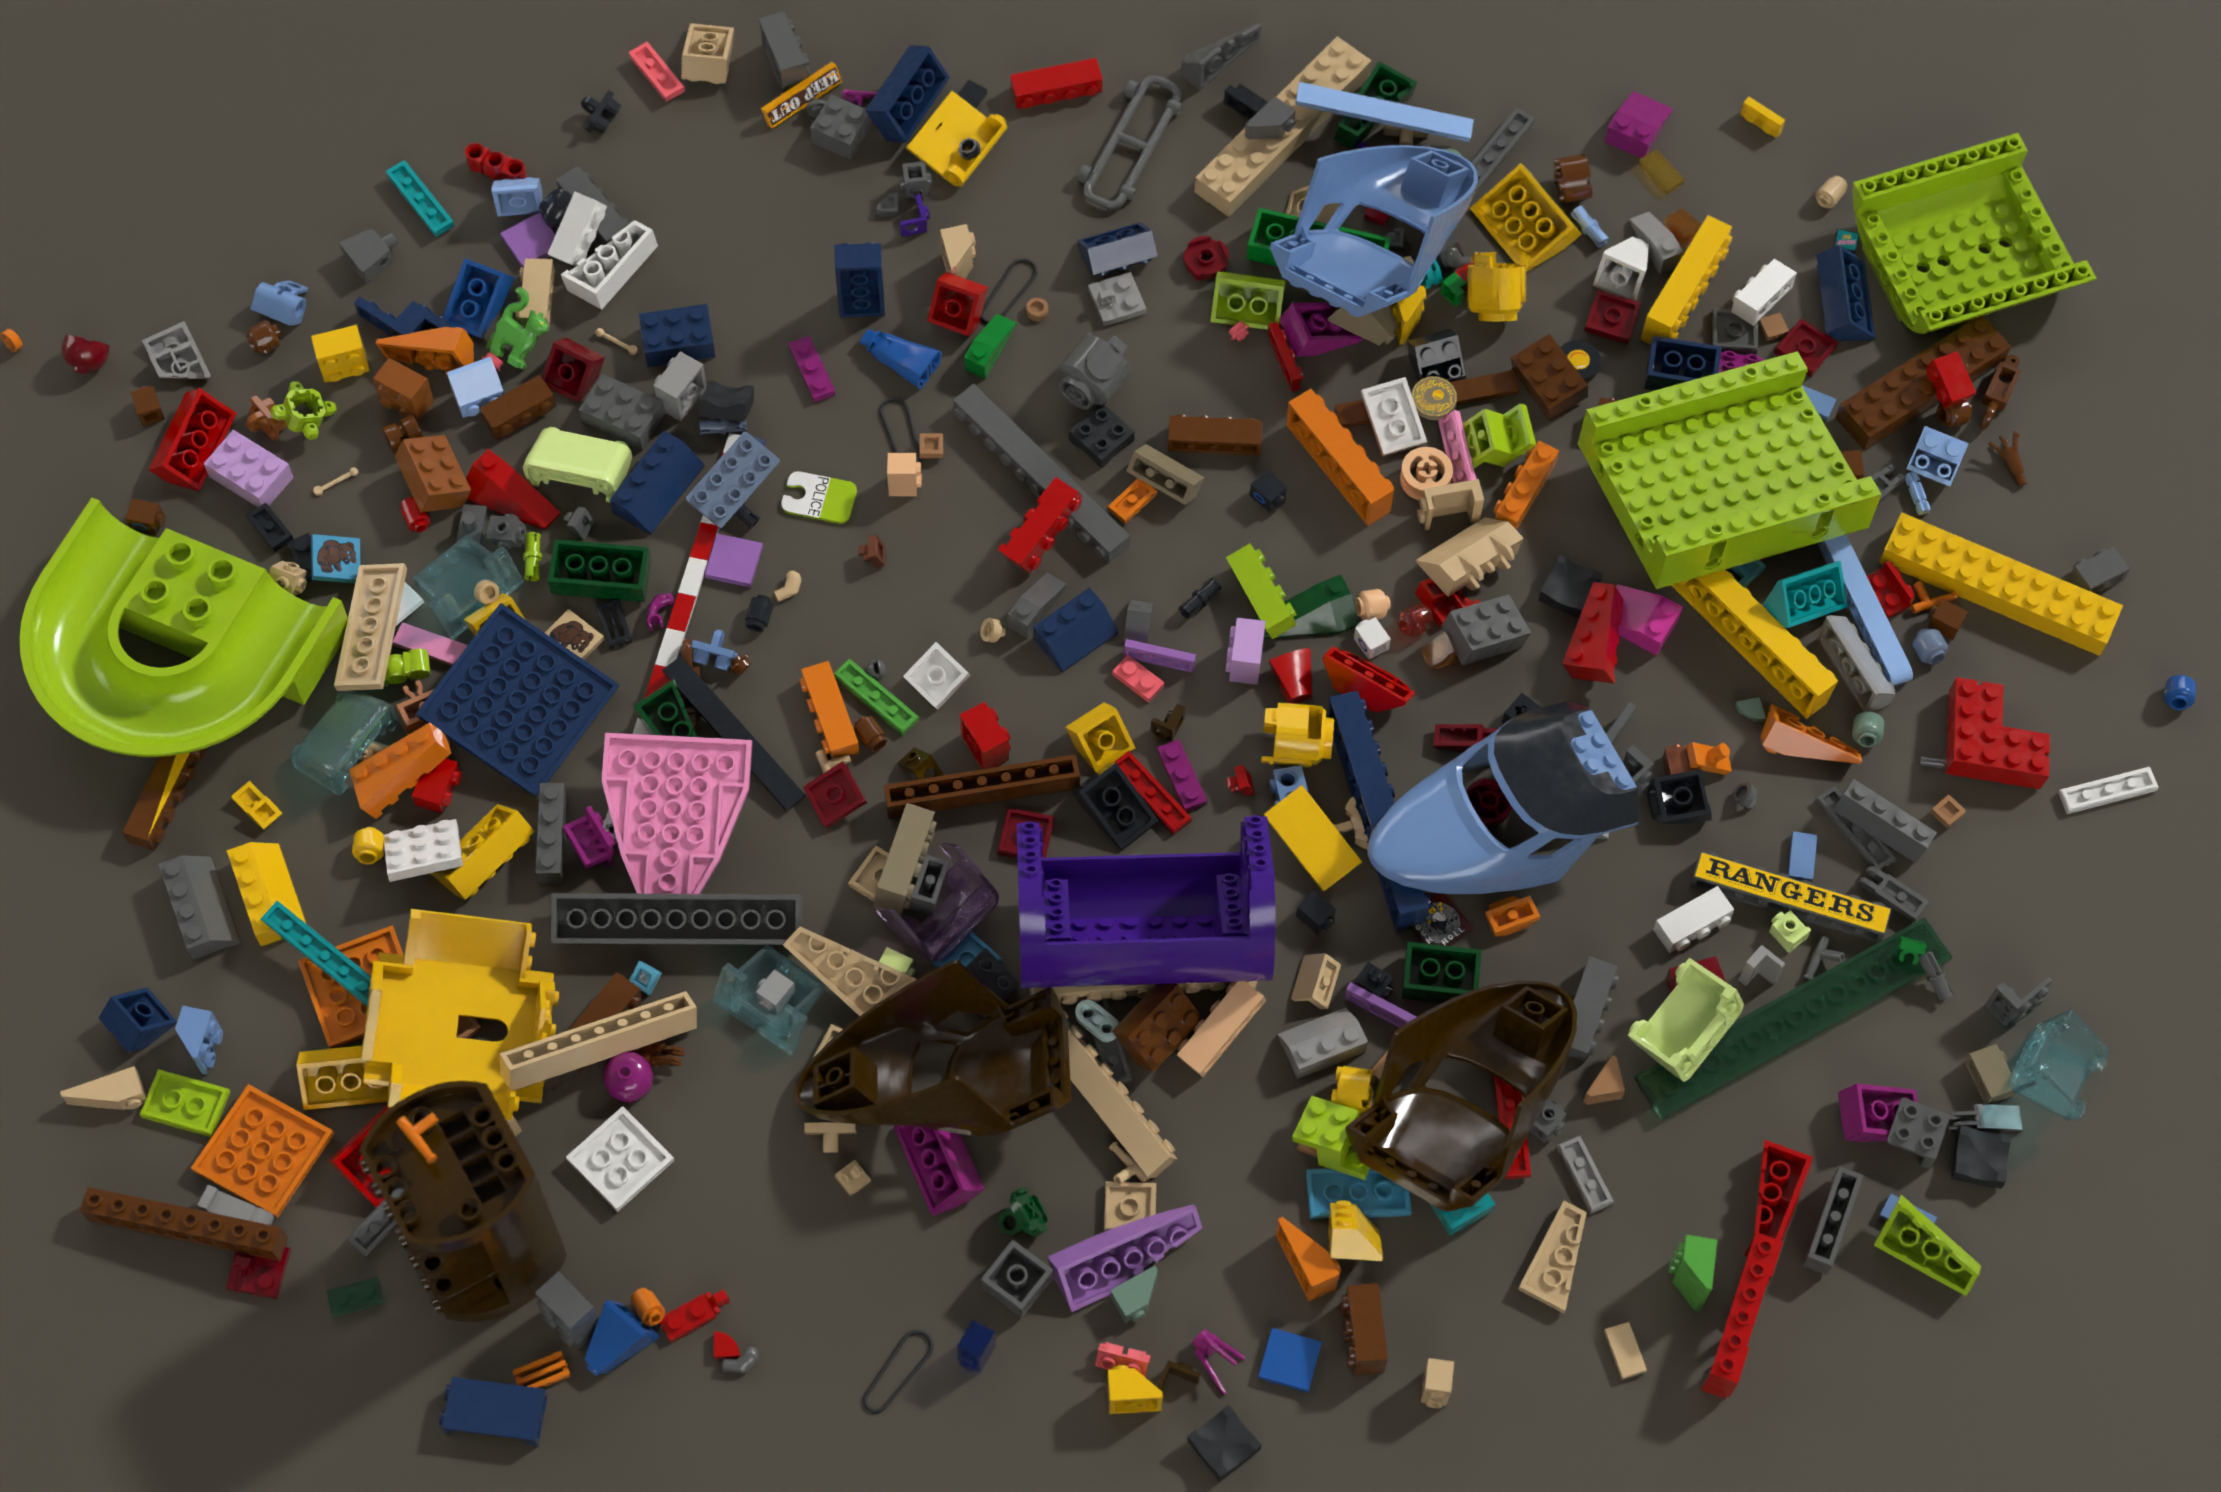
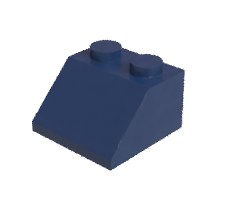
(136, 1019)

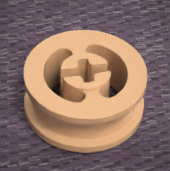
(1427, 461)

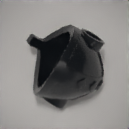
(555, 207)

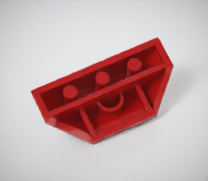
(1375, 685)

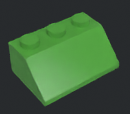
(1694, 1269)

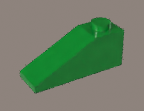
(988, 346)

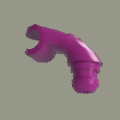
(657, 603)

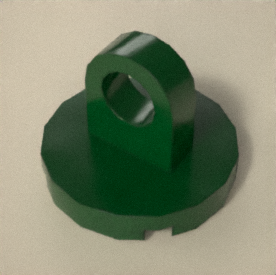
(1028, 1213)

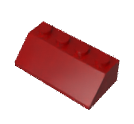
(191, 439)

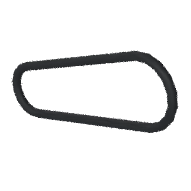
(1000, 283)
(910, 422)
(887, 1364)

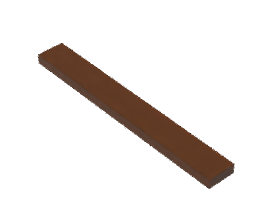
(1467, 391)

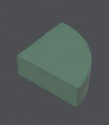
(1751, 709)

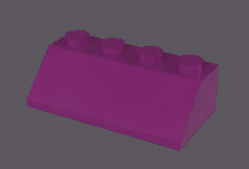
(940, 1166)

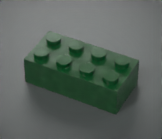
(599, 570)

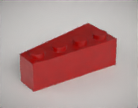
(1596, 636)

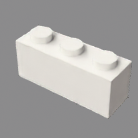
(577, 229)
(1763, 291)
(1694, 920)

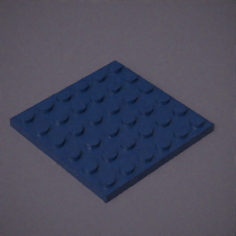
(517, 700)

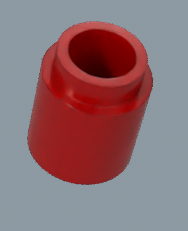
(415, 520)

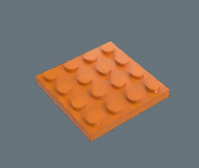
(338, 1010)
(262, 1151)

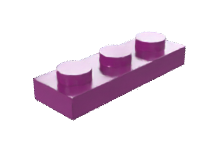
(811, 369)
(1181, 775)

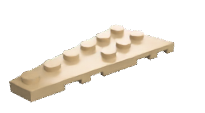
(850, 975)

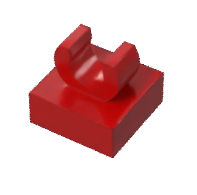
(1241, 781)

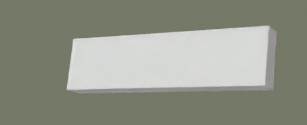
(2108, 790)

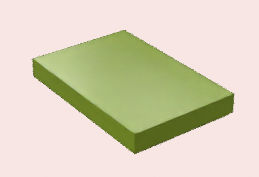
(185, 1103)

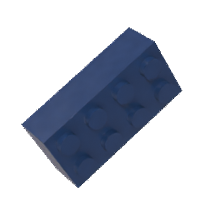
(907, 93)
(859, 279)

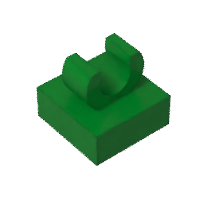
(1911, 946)

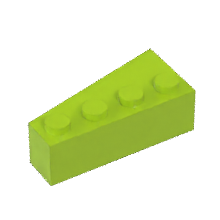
(1926, 1247)

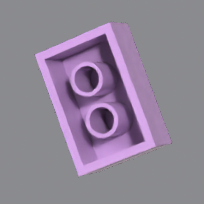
(248, 470)

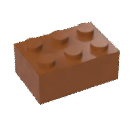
(432, 473)

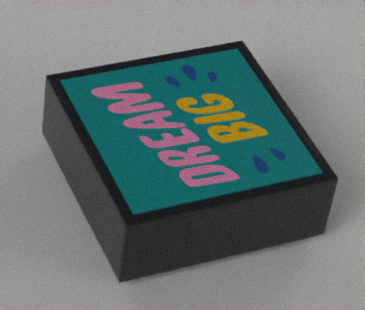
(1846, 239)

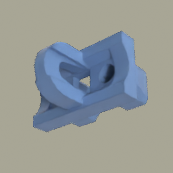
(703, 650)

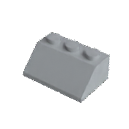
(1323, 1042)

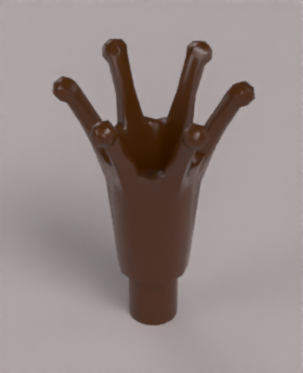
(2012, 458)

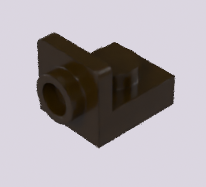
(1171, 723)

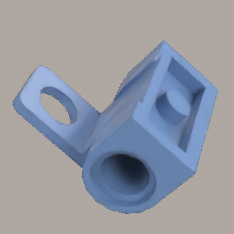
(280, 301)

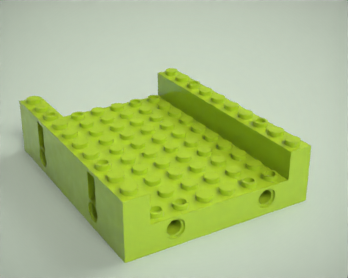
(1724, 471)

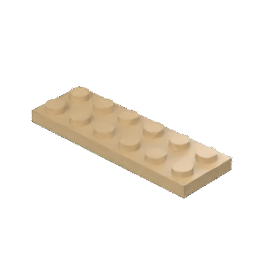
(370, 627)

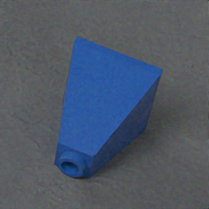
(616, 1338)

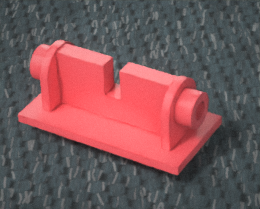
(1111, 1355)

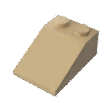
(707, 53)

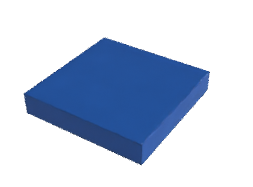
(1290, 1360)

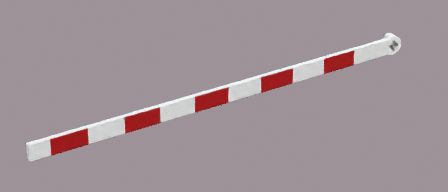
(681, 611)

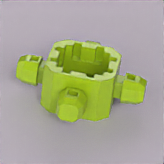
(295, 421)

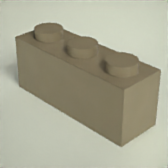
(1165, 474)

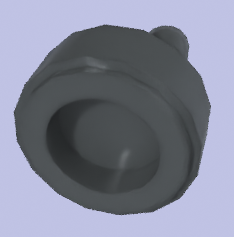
(814, 108)
(1745, 795)

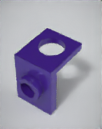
(923, 213)

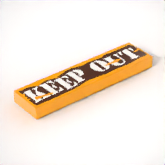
(801, 95)

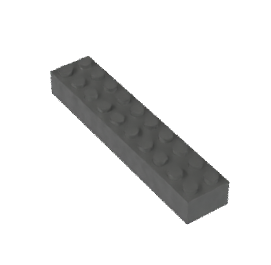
(674, 918)

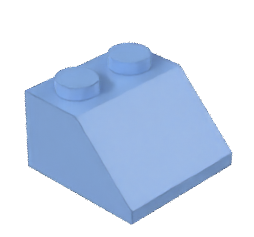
(517, 196)
(475, 386)

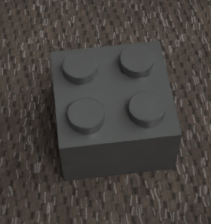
(840, 127)
(1017, 1279)

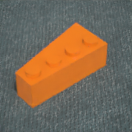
(398, 767)

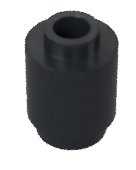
(759, 613)

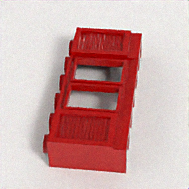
(1733, 1349)

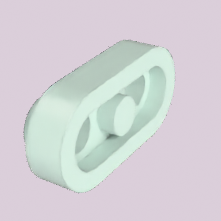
(1099, 1020)

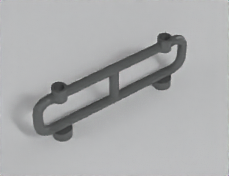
(1135, 92)

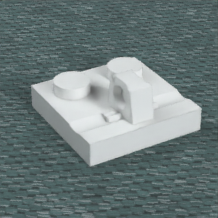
(936, 675)

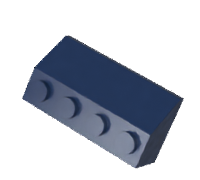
(1845, 295)
(656, 483)

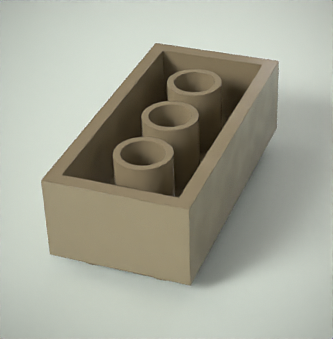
(905, 858)

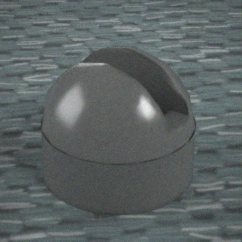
(881, 666)

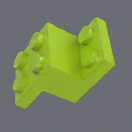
(1498, 436)
(1324, 1129)

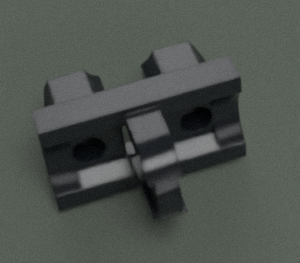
(596, 110)

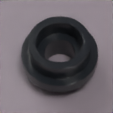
(969, 144)

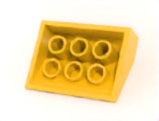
(1525, 218)

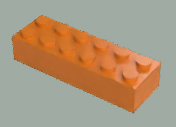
(1340, 456)

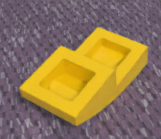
(256, 805)

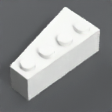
(611, 265)

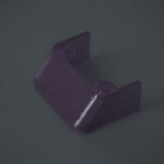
(955, 917)

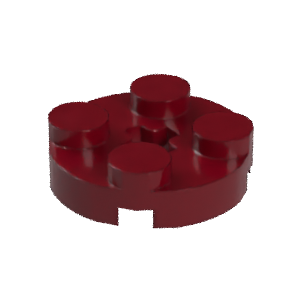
(1205, 269)

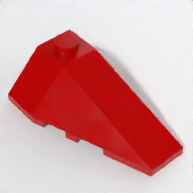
(507, 492)

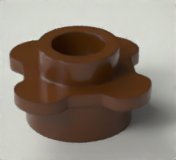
(740, 664)

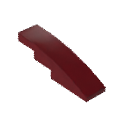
(1459, 736)

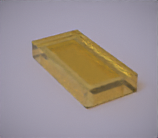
(1661, 171)

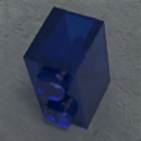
(976, 1347)

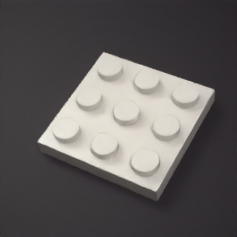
(423, 850)
(620, 1159)

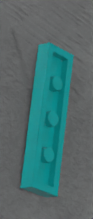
(420, 198)

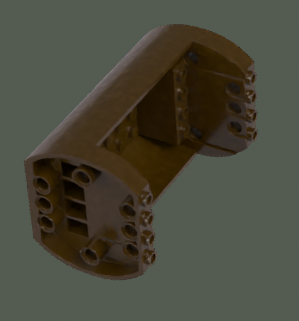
(470, 1207)

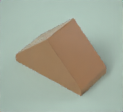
(1607, 1085)

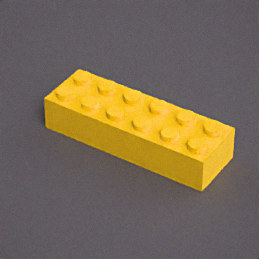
(1688, 280)

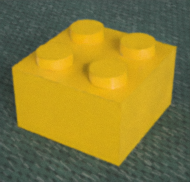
(340, 353)

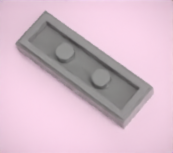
(1585, 1174)

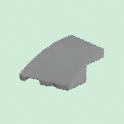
(176, 354)

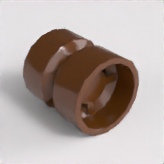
(406, 429)

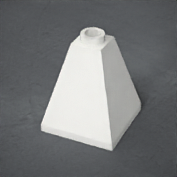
(1623, 268)

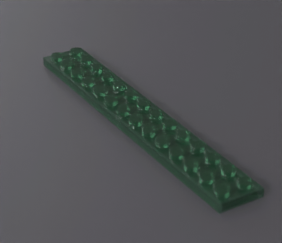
(1795, 1018)

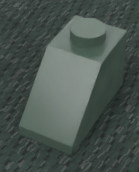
(1134, 1295)

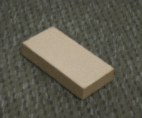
(1625, 1350)

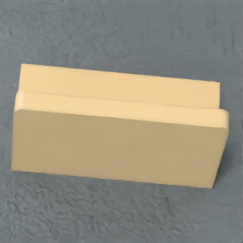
(1316, 980)

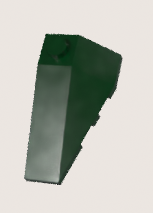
(1322, 609)

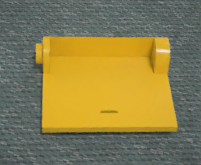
(940, 144)

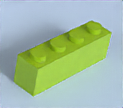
(1261, 590)

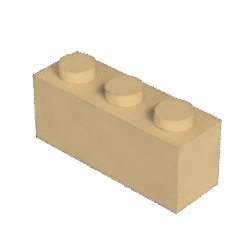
(539, 283)

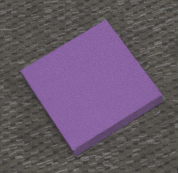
(529, 239)
(733, 560)

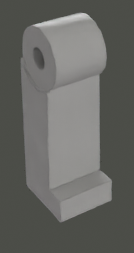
(224, 1204)

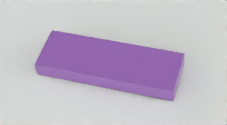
(1160, 655)
(1377, 1006)

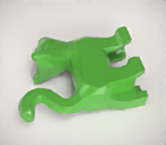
(511, 332)

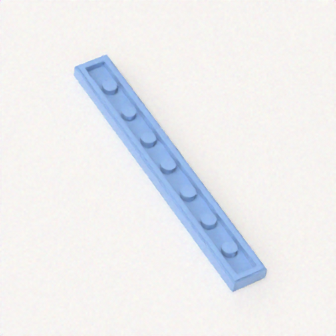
(1384, 112)

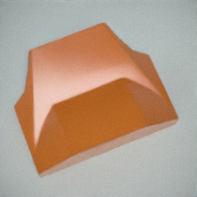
(1511, 915)

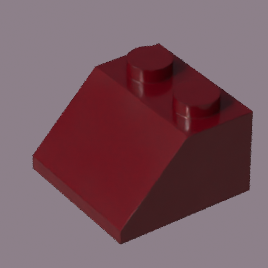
(572, 369)

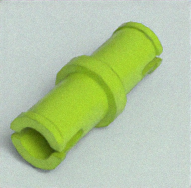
(532, 556)

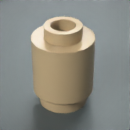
(1831, 192)

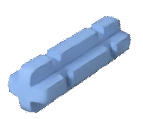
(1917, 493)

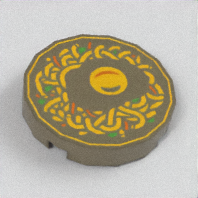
(1434, 397)

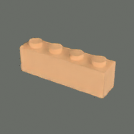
(1221, 1027)

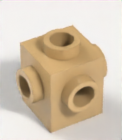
(289, 577)

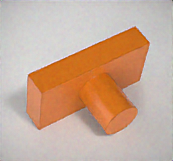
(1709, 758)

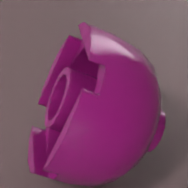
(627, 1077)

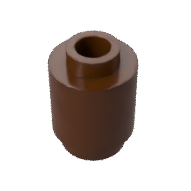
(870, 733)

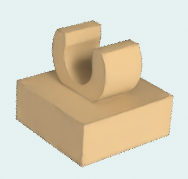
(852, 1178)

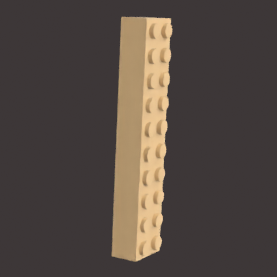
(1250, 162)

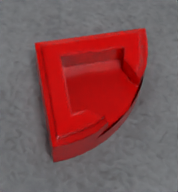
(725, 1346)

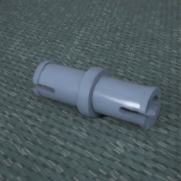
(721, 426)

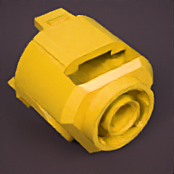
(1495, 288)
(1300, 733)

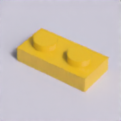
(1762, 117)

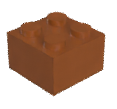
(403, 390)

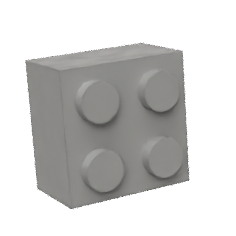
(680, 385)

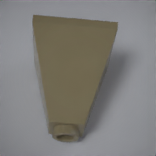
(1374, 327)

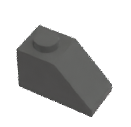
(1271, 121)

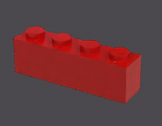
(1056, 83)

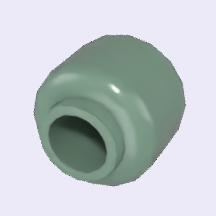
(1868, 729)

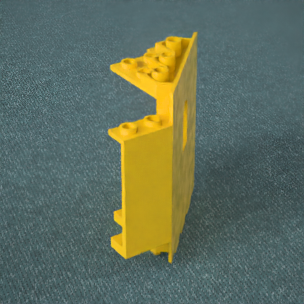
(450, 971)

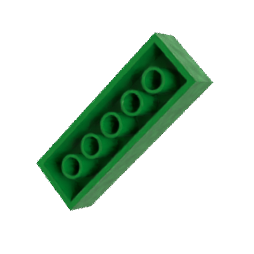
(1273, 226)

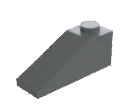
(1035, 604)

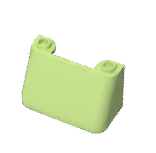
(578, 461)
(1688, 1020)

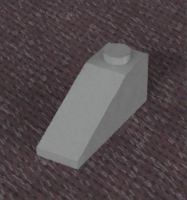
(1663, 246)

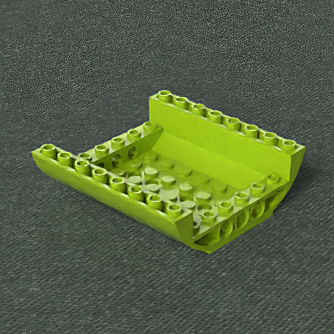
(1948, 212)

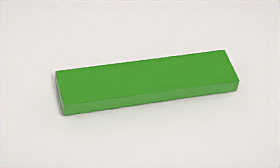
(876, 697)

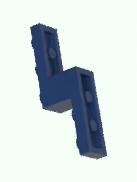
(411, 320)

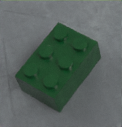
(1439, 972)

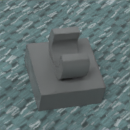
(579, 522)

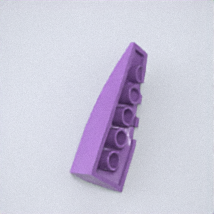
(1113, 1257)

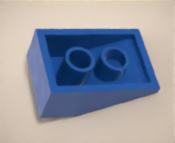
(477, 297)

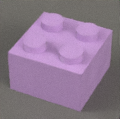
(1245, 651)

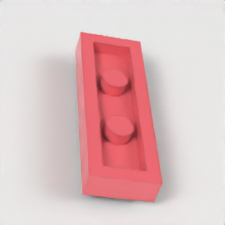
(656, 71)

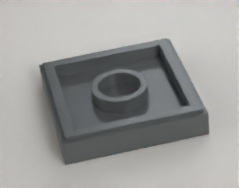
(1733, 332)

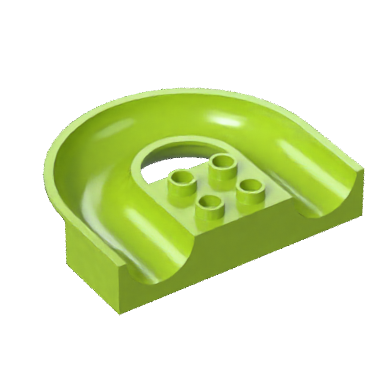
(226, 614)

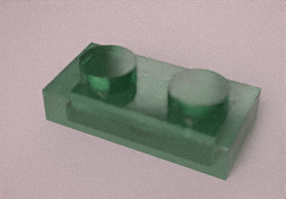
(355, 1296)

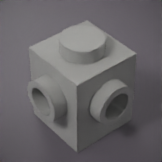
(774, 992)

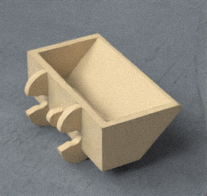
(1472, 555)

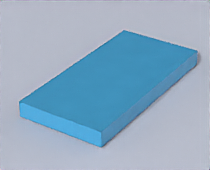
(1374, 1196)

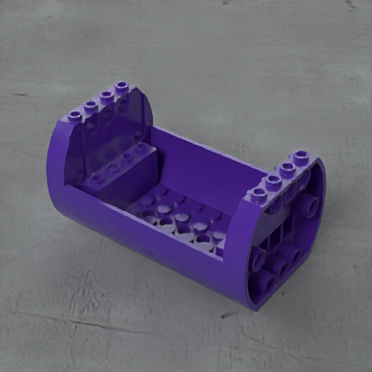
(1146, 915)

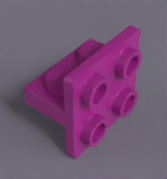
(590, 839)

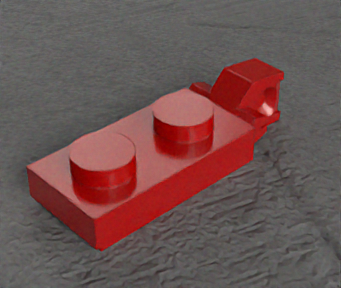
(693, 1314)

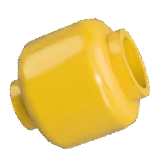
(368, 845)

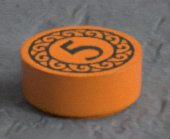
(11, 340)

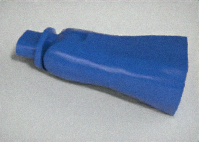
(906, 358)

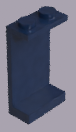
(494, 1409)

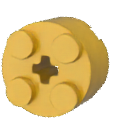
(1354, 1088)

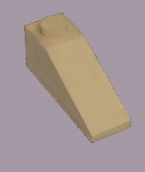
(114, 1091)

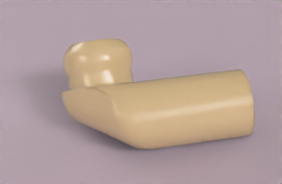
(791, 586)

